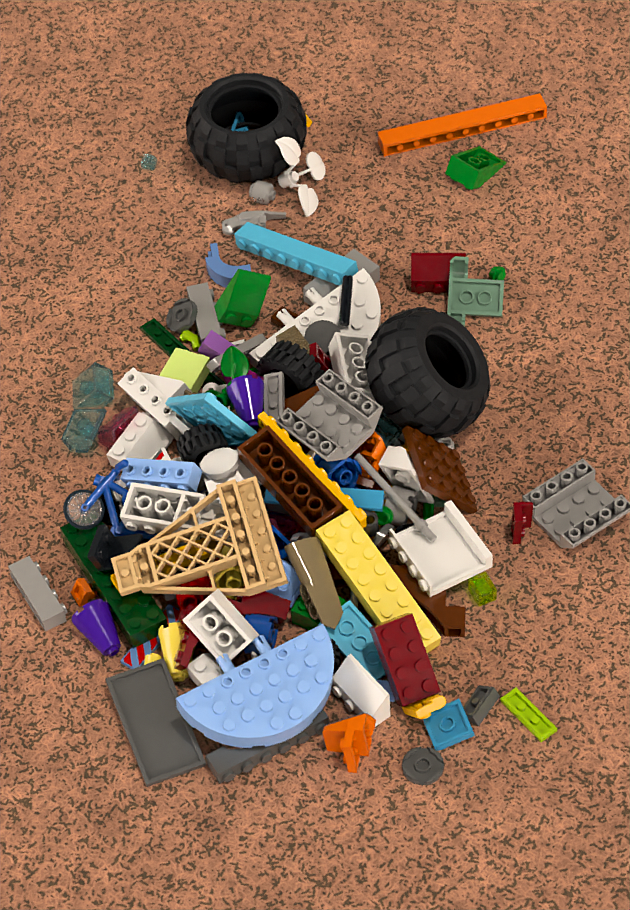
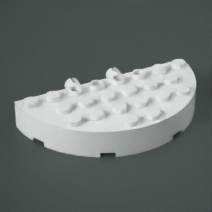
(364, 313)

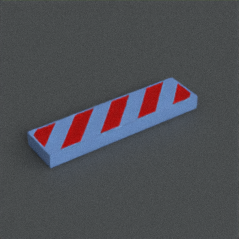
(136, 657)

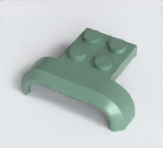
(472, 296)

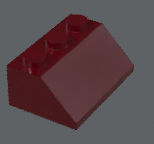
(431, 271)

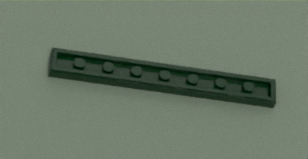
(168, 343)

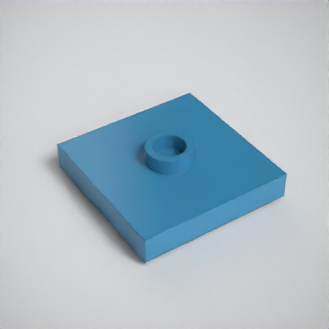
(448, 725)

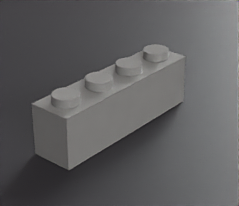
(206, 317)
(37, 593)

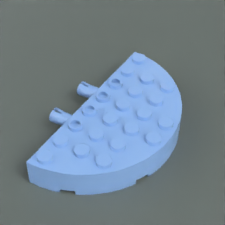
(266, 696)

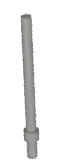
(420, 524)

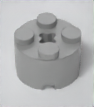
(408, 496)

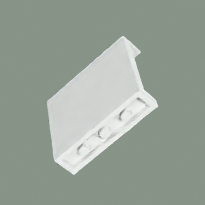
(449, 559)

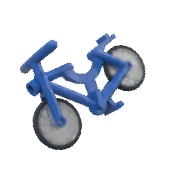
(86, 509)

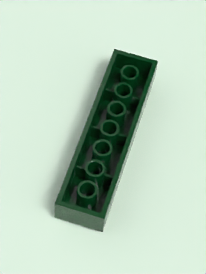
(134, 613)

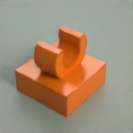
(82, 592)

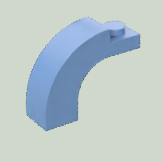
(218, 270)

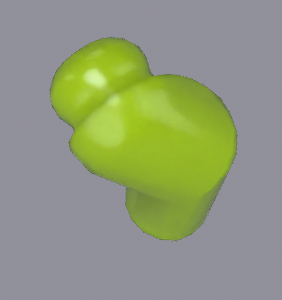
(193, 338)

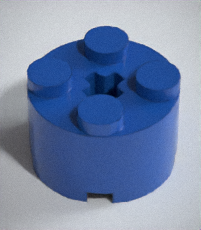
(342, 471)
(263, 626)

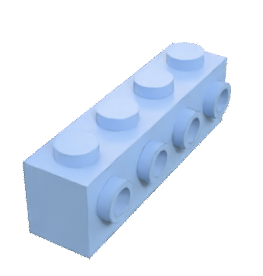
(162, 473)

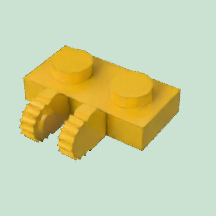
(423, 708)

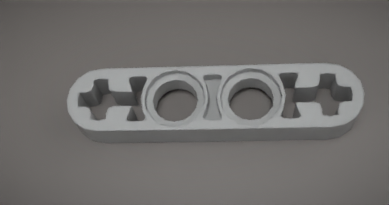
(245, 347)

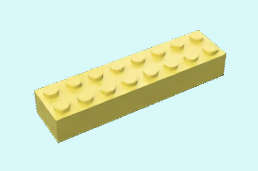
(371, 575)

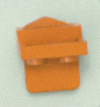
(372, 451)
(350, 737)

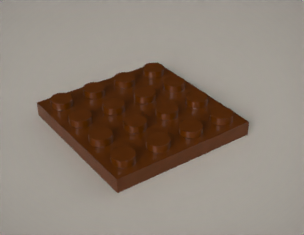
(439, 470)

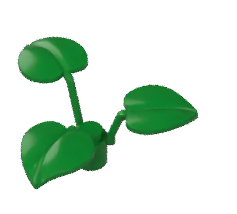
(232, 365)

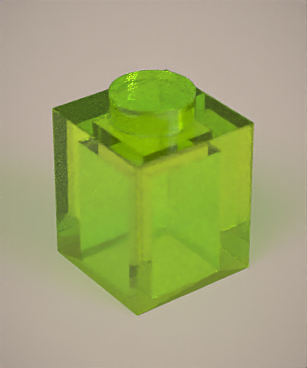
(482, 589)

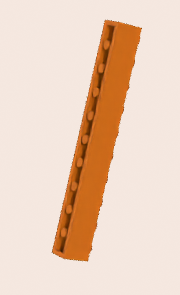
(462, 124)

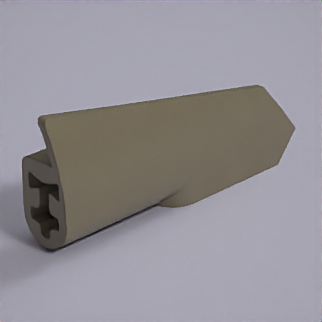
(316, 581)

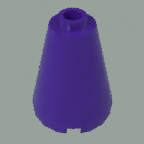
(247, 398)
(98, 626)

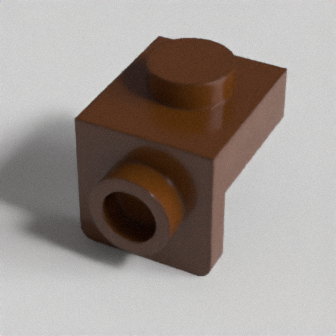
(370, 484)

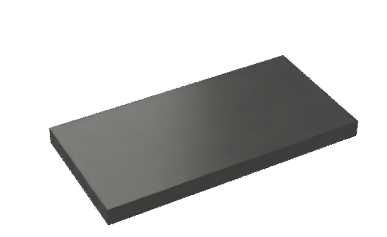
(154, 727)

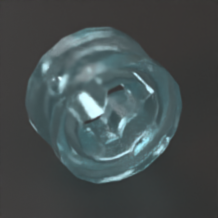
(148, 162)

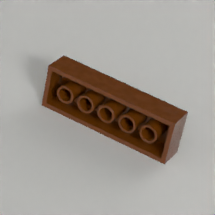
(289, 480)

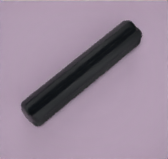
(346, 296)

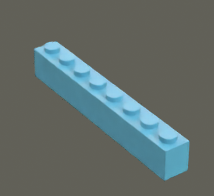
(294, 253)

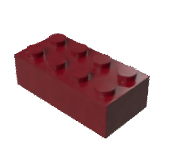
(404, 659)

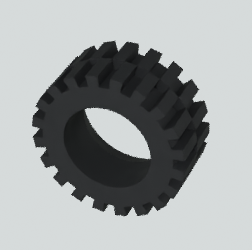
(297, 366)

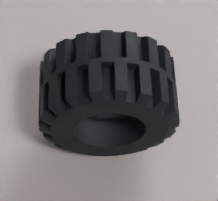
(199, 442)

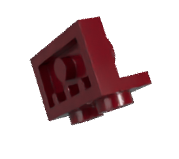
(520, 520)

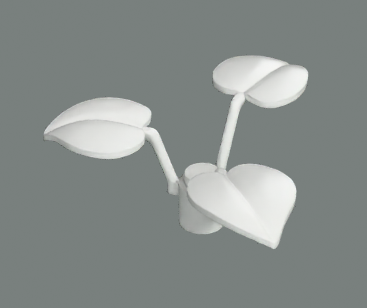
(291, 152)

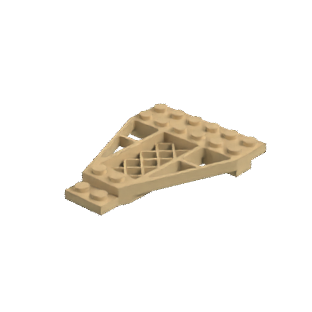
(252, 541)

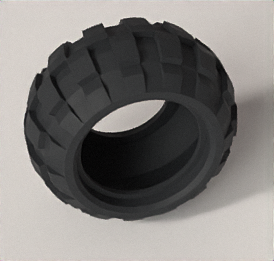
(250, 154)
(427, 372)

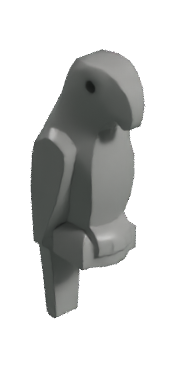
(255, 217)

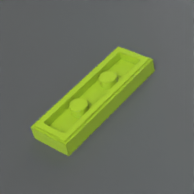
(528, 714)

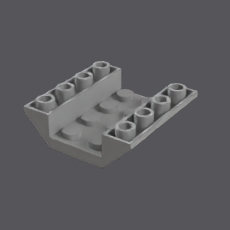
(333, 419)
(574, 505)

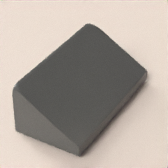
(480, 703)

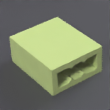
(187, 367)

